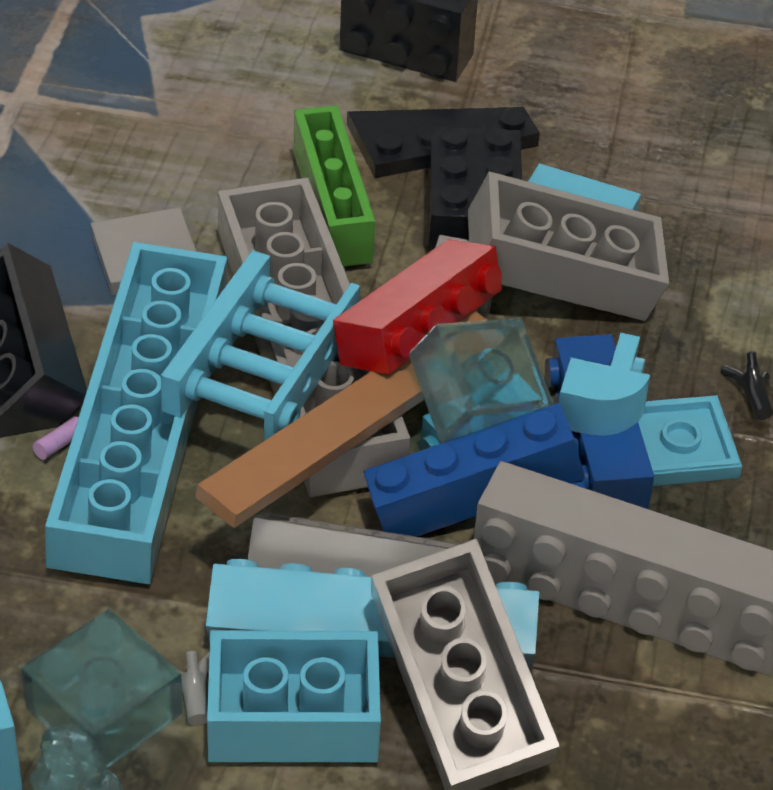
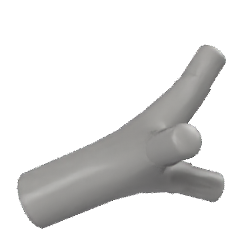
(195, 688)

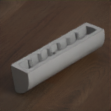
(332, 546)

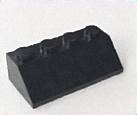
(37, 354)

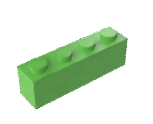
(330, 165)

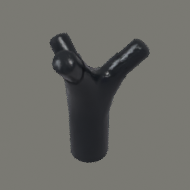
(754, 386)

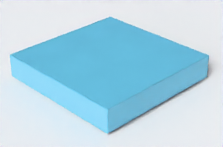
(689, 441)

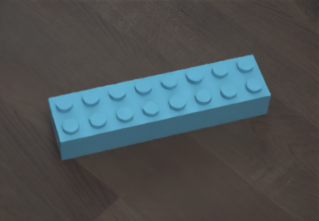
(124, 448)

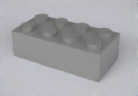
(571, 246)
(463, 668)

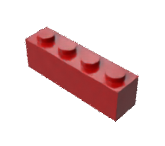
(400, 313)

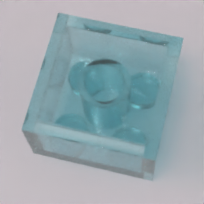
(478, 375)
(106, 685)

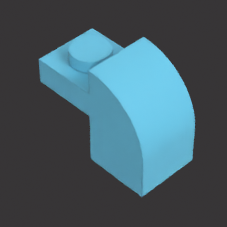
(605, 397)

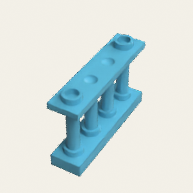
(233, 316)

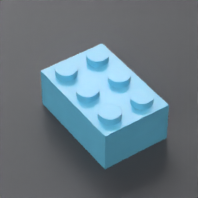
(293, 696)

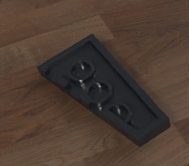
(401, 139)

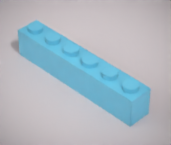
(303, 600)

